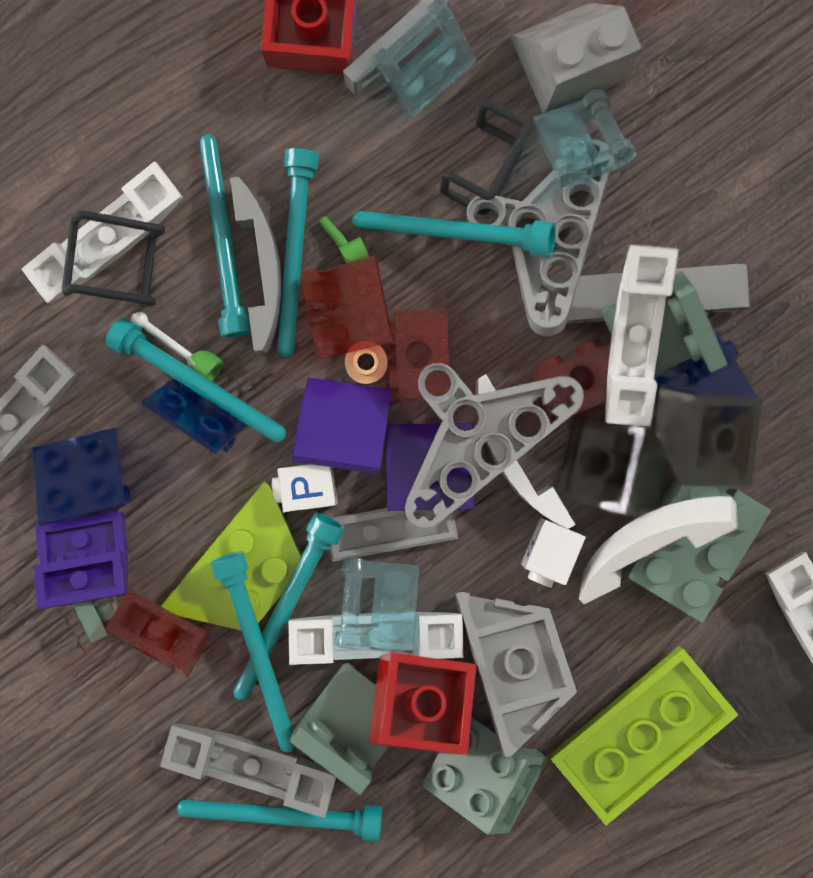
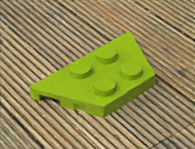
(271, 558)

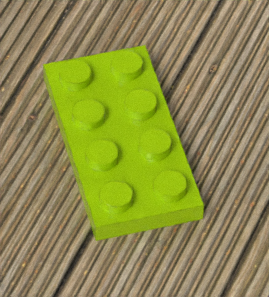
(643, 735)

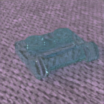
(433, 66)
(570, 145)
(392, 606)

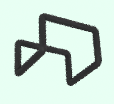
(508, 165)
(155, 231)

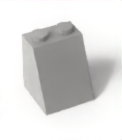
(577, 53)

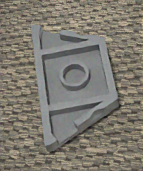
(517, 665)

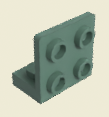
(684, 329)
(339, 728)
(484, 784)

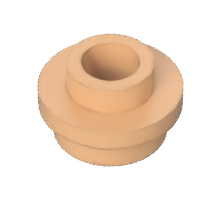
(367, 376)

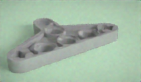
(550, 204)
(496, 420)

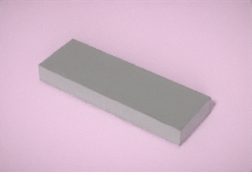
(363, 70)
(387, 531)

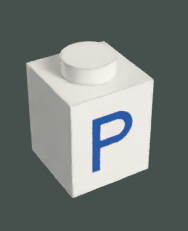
(304, 487)
(552, 553)

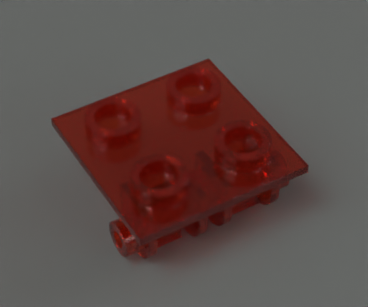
(346, 308)

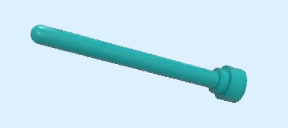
(301, 167)
(536, 237)
(234, 318)
(127, 338)
(322, 534)
(231, 572)
(363, 822)

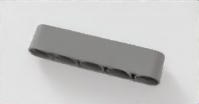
(718, 287)

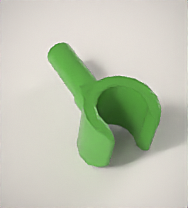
(350, 251)

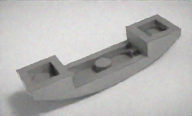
(263, 319)
(31, 398)
(250, 765)

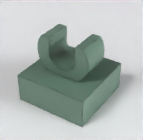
(93, 617)

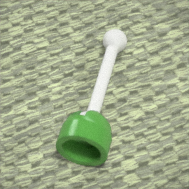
(202, 362)

